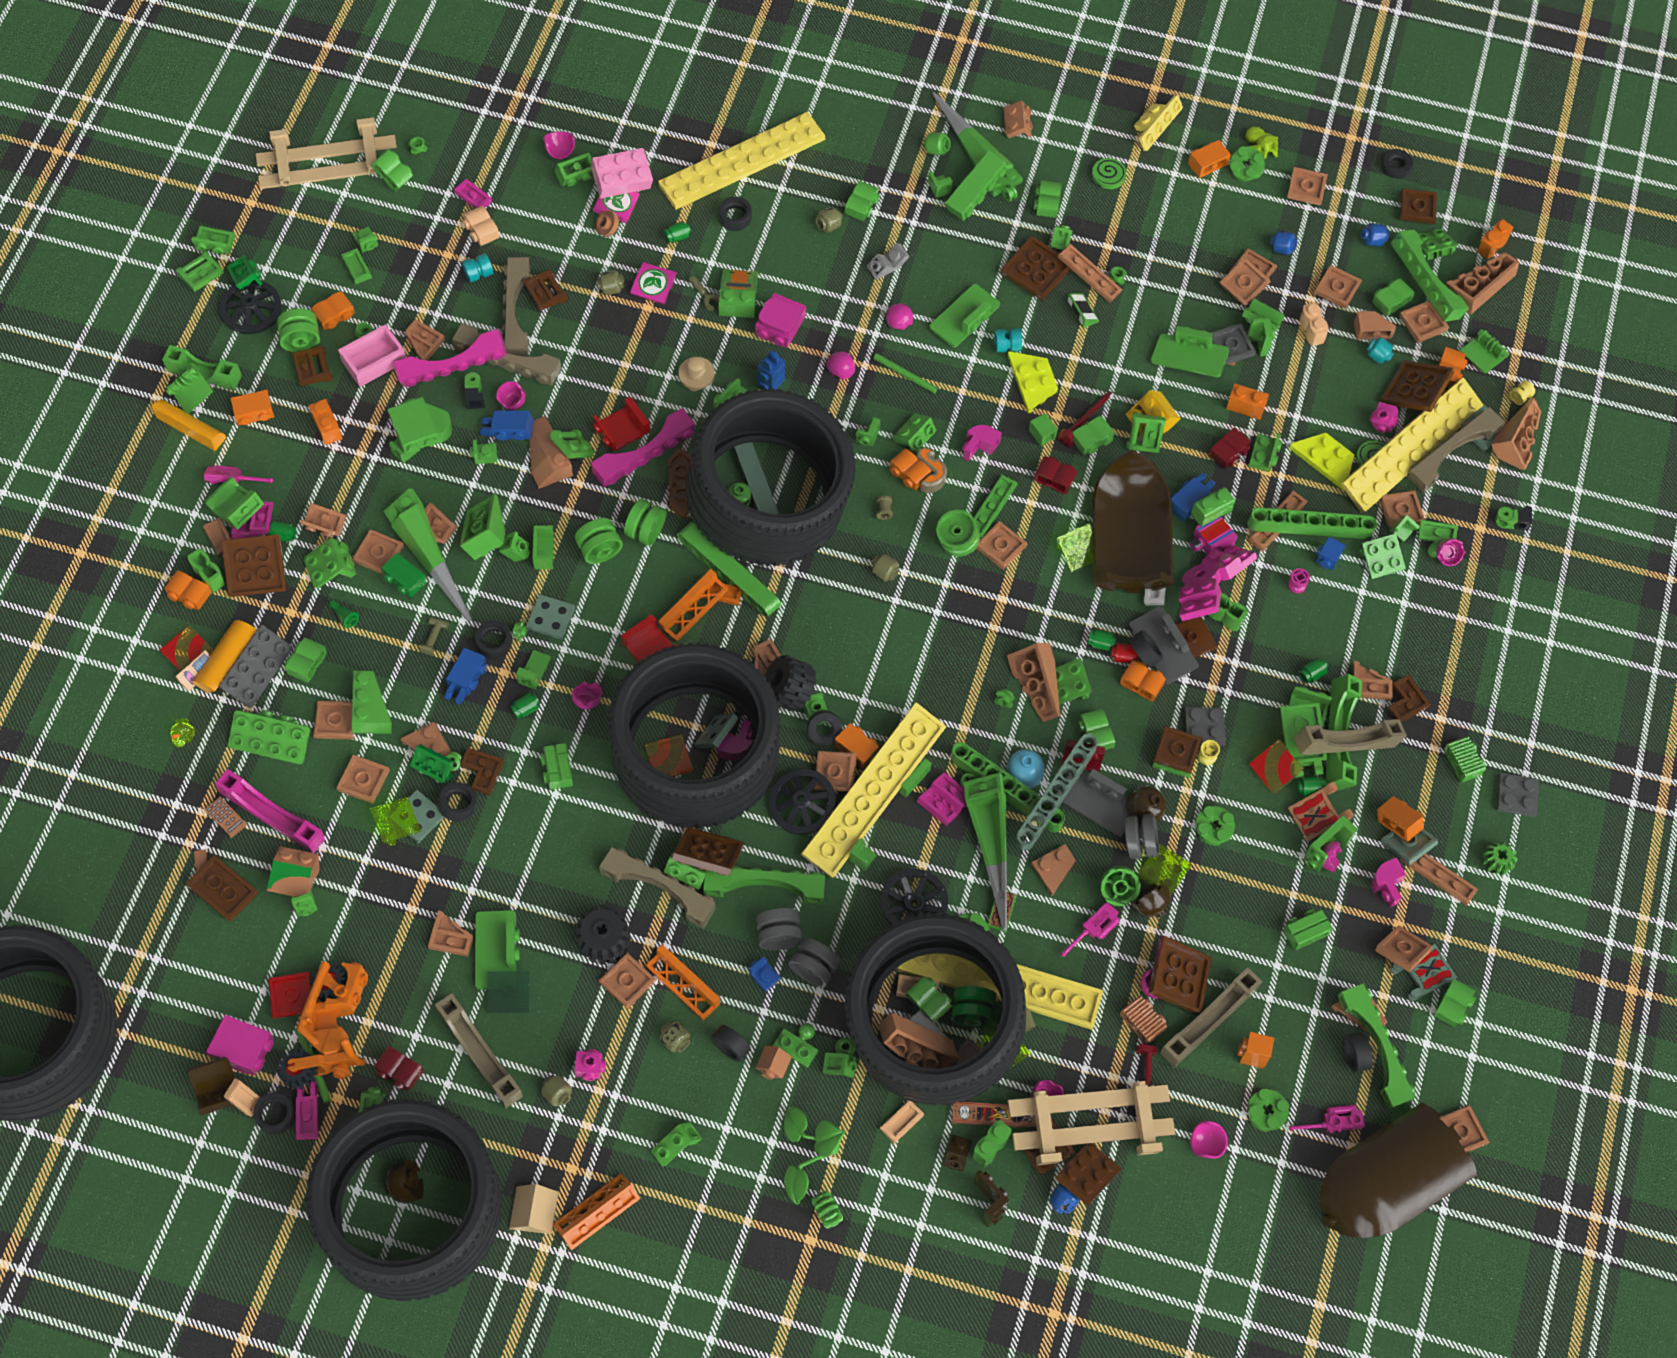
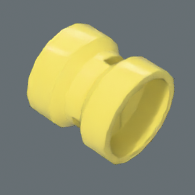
(1522, 392)
(1210, 748)

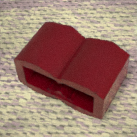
(1230, 448)
(1055, 475)
(399, 1069)

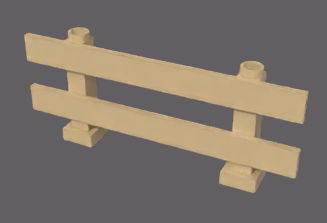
(283, 156)
(1048, 1138)

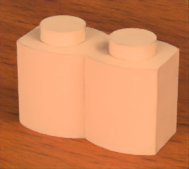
(481, 226)
(1313, 324)

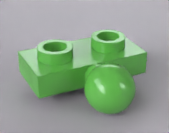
(1435, 532)
(796, 1046)

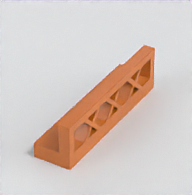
(687, 601)
(688, 977)
(598, 1212)

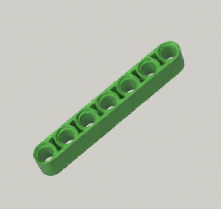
(1319, 519)
(729, 570)
(1012, 795)

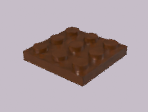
(1035, 268)
(1417, 385)
(254, 565)
(708, 851)
(1180, 975)

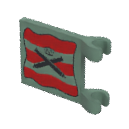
(1428, 974)

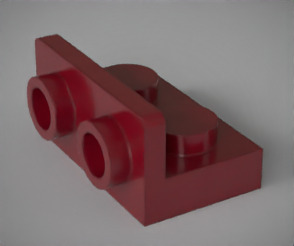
(1094, 763)

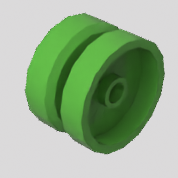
(298, 330)
(645, 522)
(958, 533)
(598, 541)

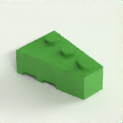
(368, 706)

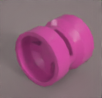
(1298, 580)

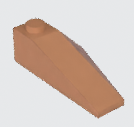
(1516, 437)
(547, 459)
(1037, 674)

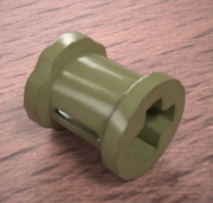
(884, 507)

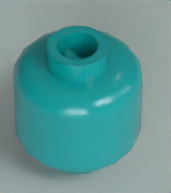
(1380, 350)

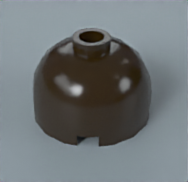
(1146, 801)
(1153, 900)
(403, 1182)

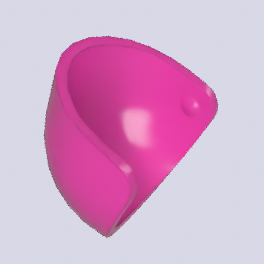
(559, 144)
(1209, 1140)

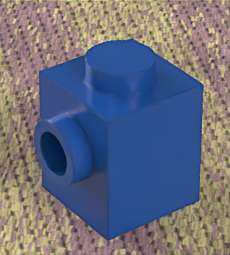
(1329, 553)

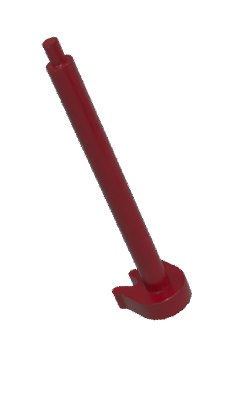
(1066, 434)
(1148, 1051)

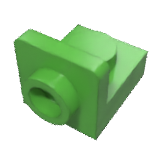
(1061, 237)
(365, 239)
(869, 436)
(484, 453)
(839, 1064)
(371, 1096)

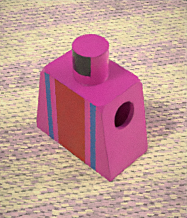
(1213, 536)

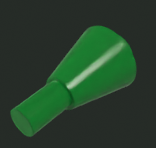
(348, 617)

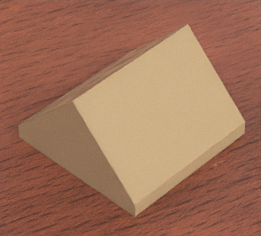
(534, 1209)

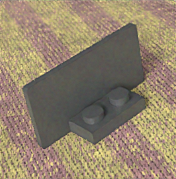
(1176, 653)
(255, 666)
(1099, 801)

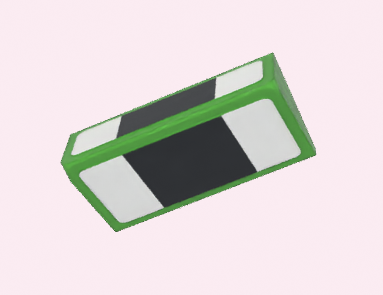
(1082, 309)

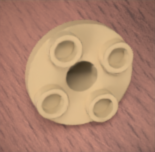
(696, 373)

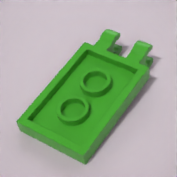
(1293, 721)

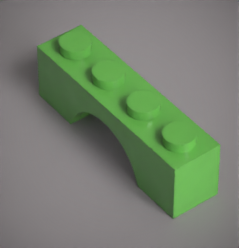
(220, 374)

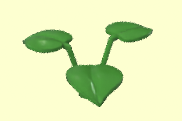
(827, 1143)

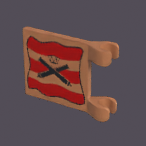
(1316, 813)

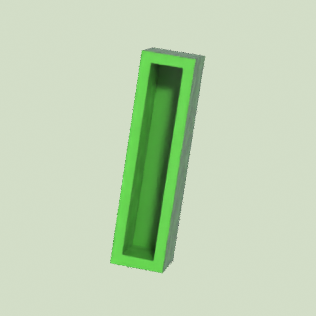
(976, 185)

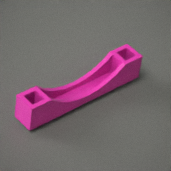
(486, 347)
(614, 466)
(287, 824)

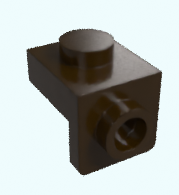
(957, 1153)

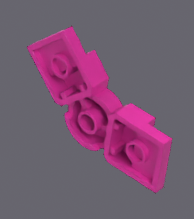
(1201, 583)

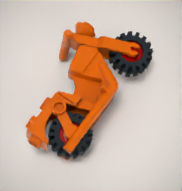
(337, 997)

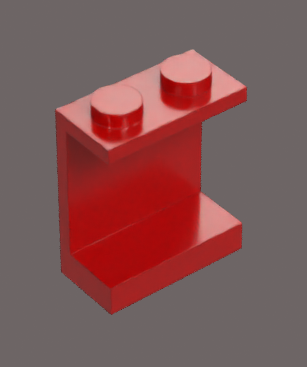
(622, 426)
(645, 639)

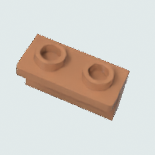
(1017, 119)
(325, 520)
(440, 524)

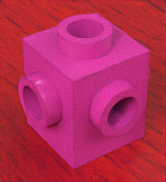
(1385, 417)
(589, 1064)

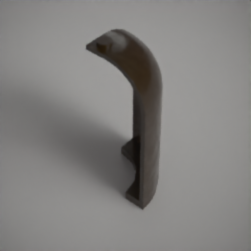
(1132, 526)
(1394, 1175)

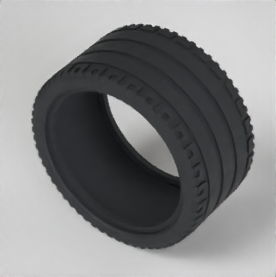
(785, 421)
(694, 671)
(917, 938)
(90, 1041)
(363, 1137)

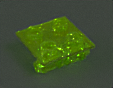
(1077, 547)
(395, 820)

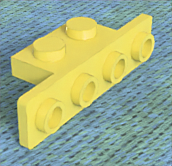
(1156, 120)

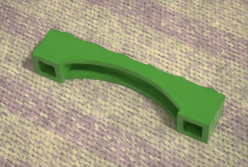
(1447, 303)
(1344, 694)
(807, 886)
(1359, 1004)

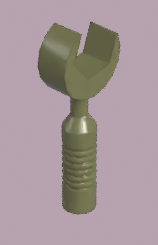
(708, 298)

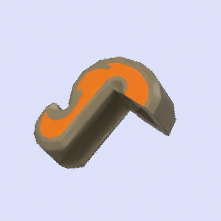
(939, 471)

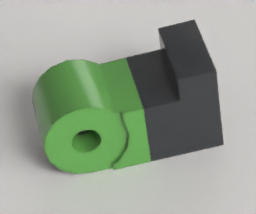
(473, 386)
(1514, 518)

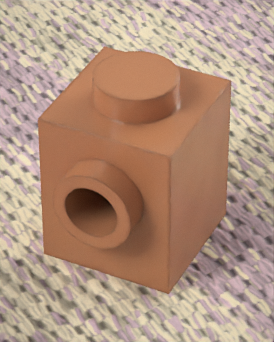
(773, 1062)

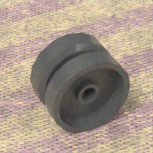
(1142, 836)
(779, 929)
(814, 962)

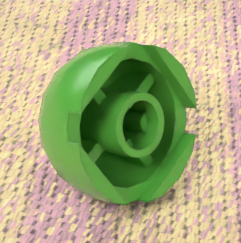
(1119, 885)

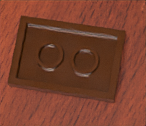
(222, 888)
(1088, 1173)

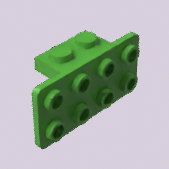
(964, 315)
(1191, 352)
(269, 735)
(495, 944)

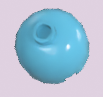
(1026, 767)

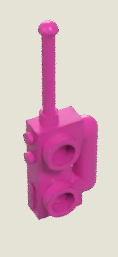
(222, 473)
(1092, 926)
(1338, 1123)

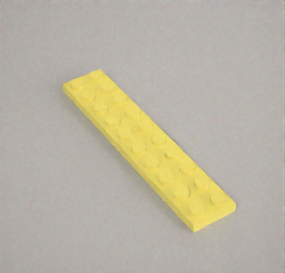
(741, 160)
(1410, 445)
(873, 790)
(1043, 992)

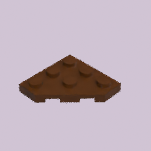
(677, 473)

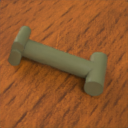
(438, 624)

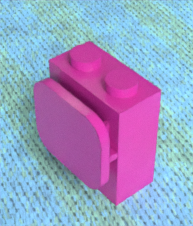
(780, 320)
(241, 1044)

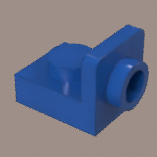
(763, 974)

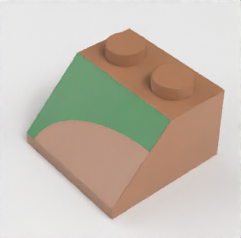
(293, 872)

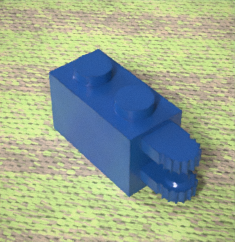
(771, 371)
(508, 425)
(1190, 493)
(465, 674)

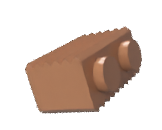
(1144, 1020)

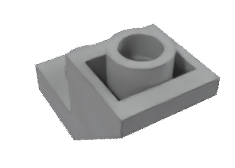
(885, 264)

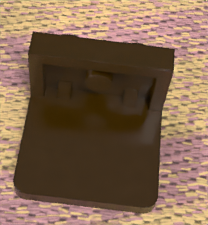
(211, 1083)
(998, 1196)

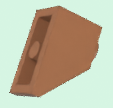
(1372, 325)

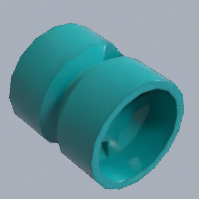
(477, 267)
(1008, 340)

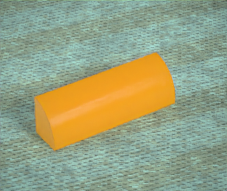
(188, 424)
(224, 656)

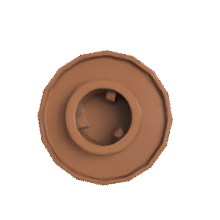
(607, 223)

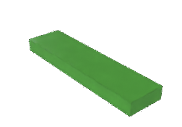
(994, 503)

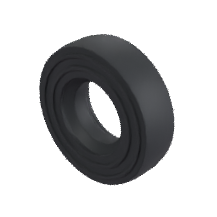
(1400, 155)
(818, 717)

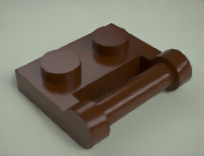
(541, 294)
(306, 368)

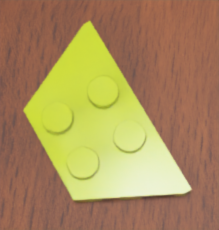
(1033, 378)
(1325, 456)

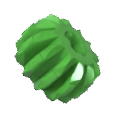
(1492, 859)
(827, 1209)

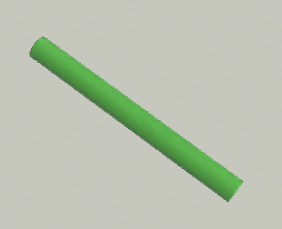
(907, 374)
(319, 1079)

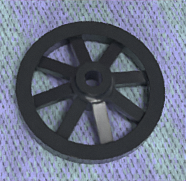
(250, 305)
(805, 804)
(912, 897)

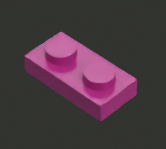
(472, 194)

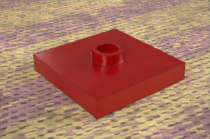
(289, 994)

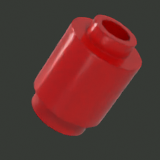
(1123, 653)

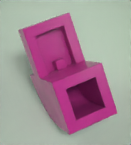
(981, 437)
(737, 747)
(1385, 880)

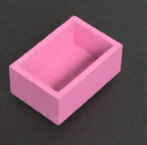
(621, 173)
(371, 355)

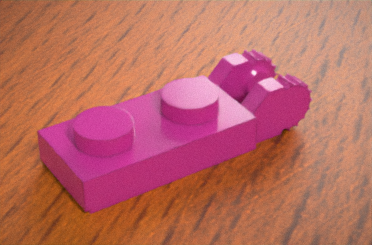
(307, 1114)

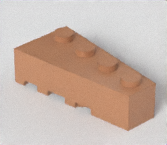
(1484, 281)
(916, 1043)

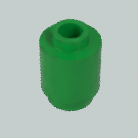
(677, 232)
(286, 531)
(1101, 639)
(1313, 670)
(525, 705)
(1310, 785)

